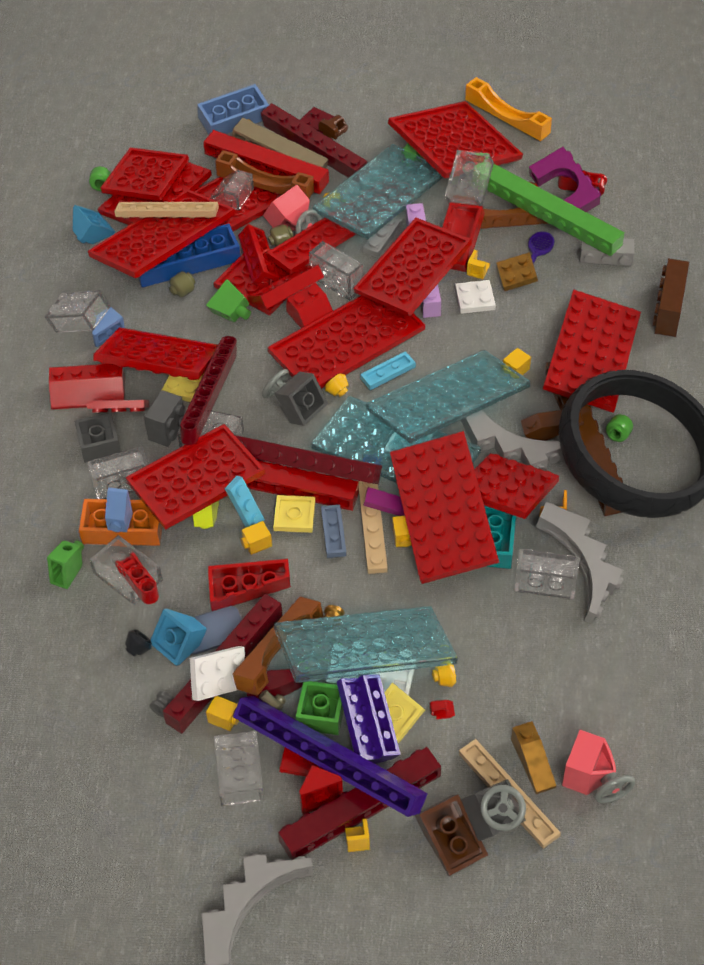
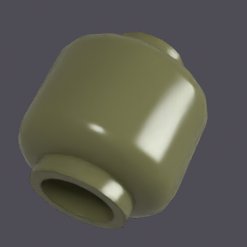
(280, 234)
(181, 284)

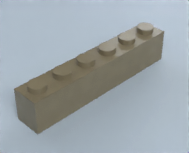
(255, 134)

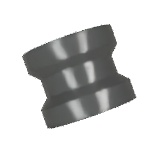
(161, 703)

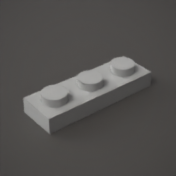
(380, 239)

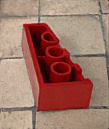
(246, 581)

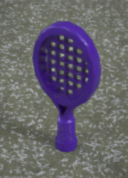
(543, 251)

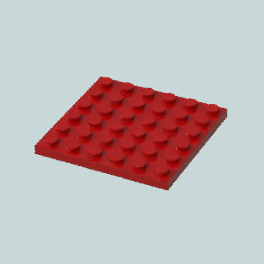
(449, 128)

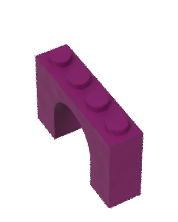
(562, 164)

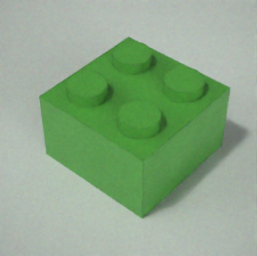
(320, 707)

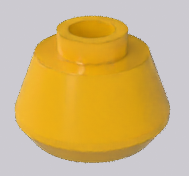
(337, 385)
(444, 675)

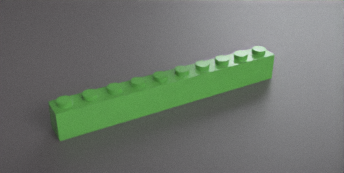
(555, 211)

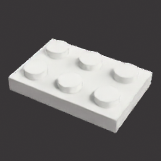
(214, 672)

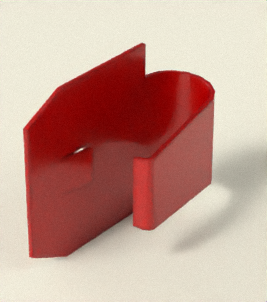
(442, 709)

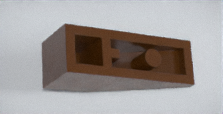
(544, 425)

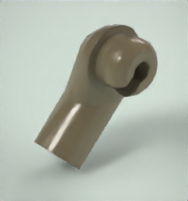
(276, 702)

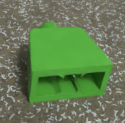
(229, 303)
(65, 563)

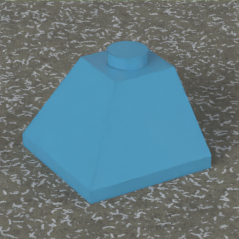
(90, 225)
(177, 635)

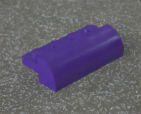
(368, 718)

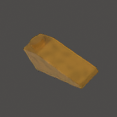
(533, 757)

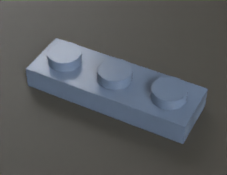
(333, 531)

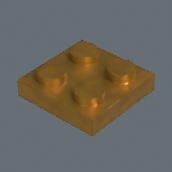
(517, 271)

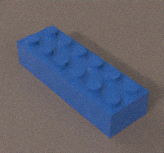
(207, 252)

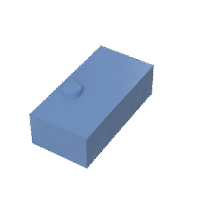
(227, 110)

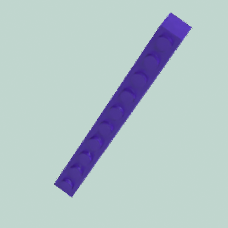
(331, 756)

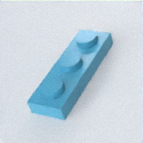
(387, 370)
(244, 502)

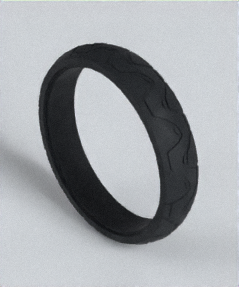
(599, 482)

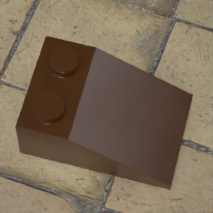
(451, 834)

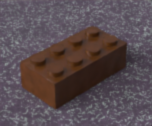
(670, 297)

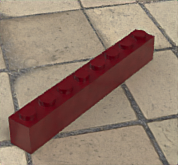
(295, 130)
(312, 460)
(248, 634)
(352, 807)

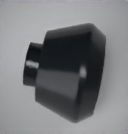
(137, 643)

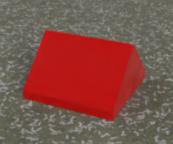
(319, 788)

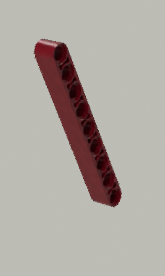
(208, 390)

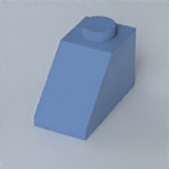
(107, 326)
(118, 510)

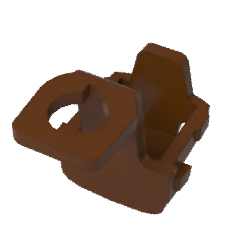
(334, 127)

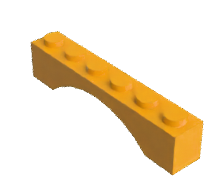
(532, 123)

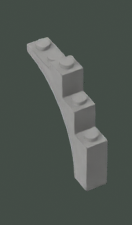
(508, 445)
(573, 533)
(239, 898)

